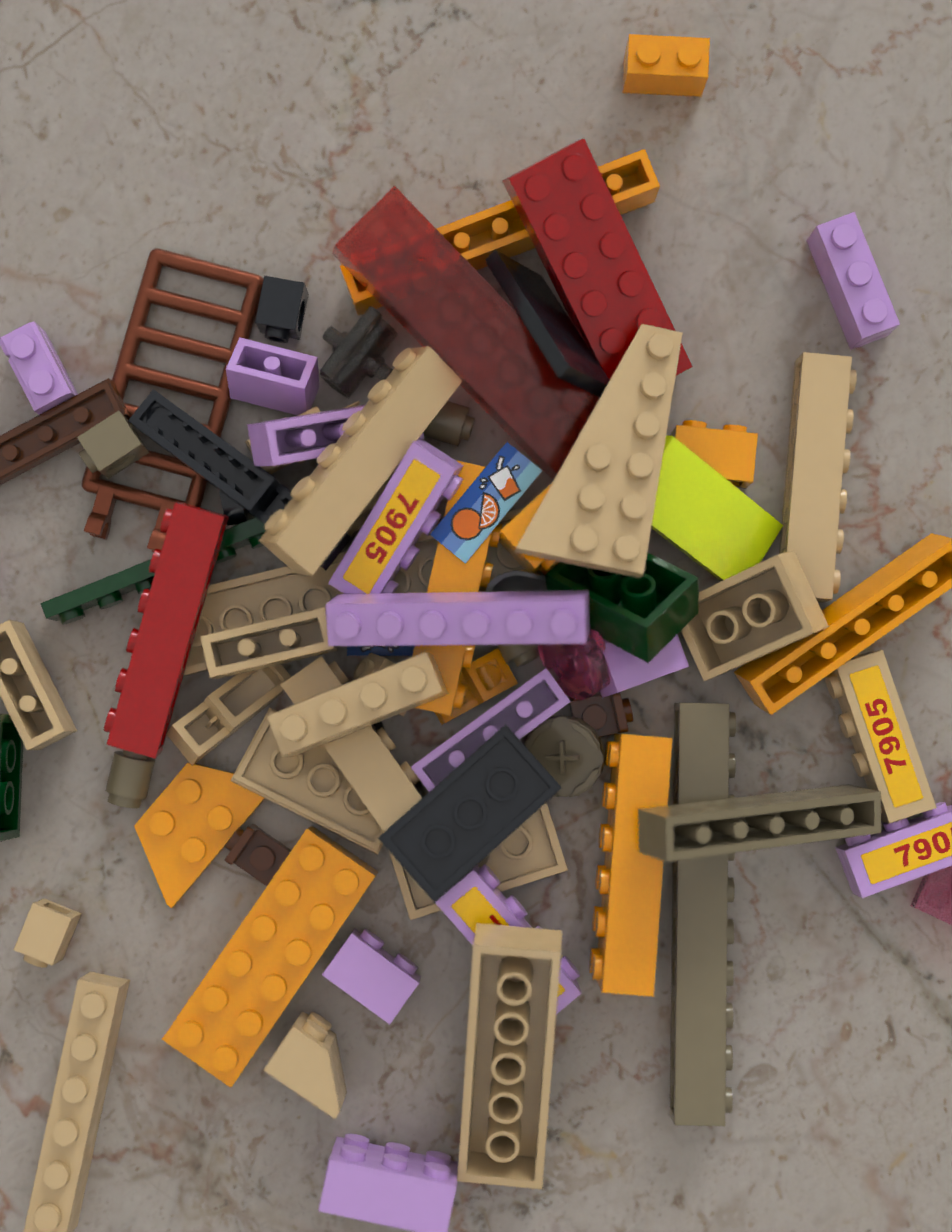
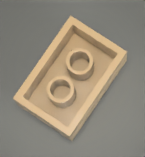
(752, 615)

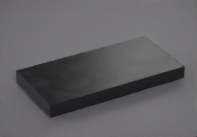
(548, 324)
(469, 813)

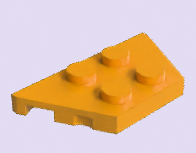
(192, 826)

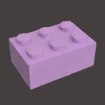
(389, 1185)

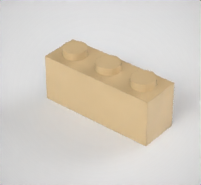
(266, 644)
(30, 690)

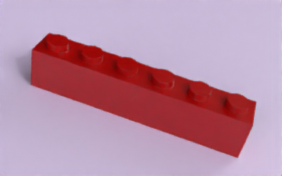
(166, 629)

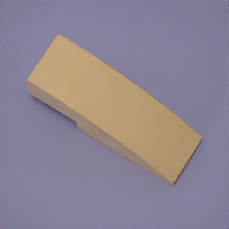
(226, 711)

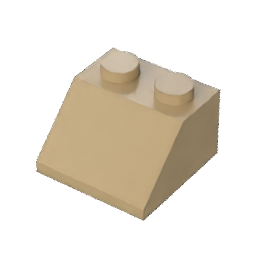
(311, 1063)

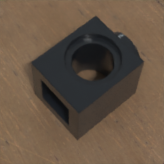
(281, 309)

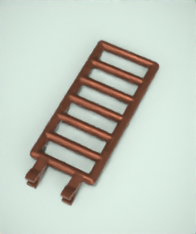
(108, 492)

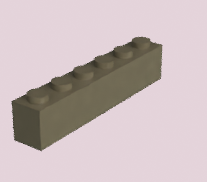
(758, 822)

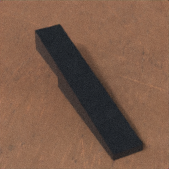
(216, 461)

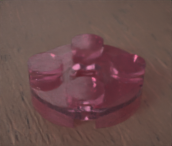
(578, 666)

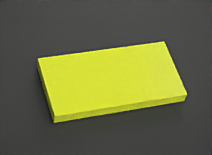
(709, 515)

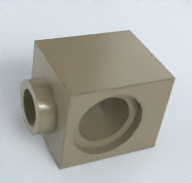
(111, 445)

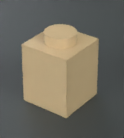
(46, 933)

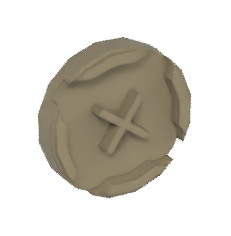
(568, 752)

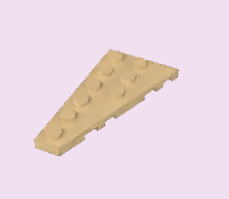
(608, 485)

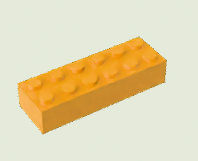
(629, 879)
(270, 955)

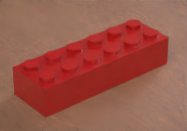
(588, 253)

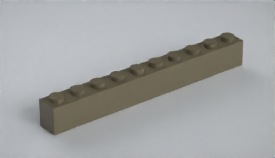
(701, 927)

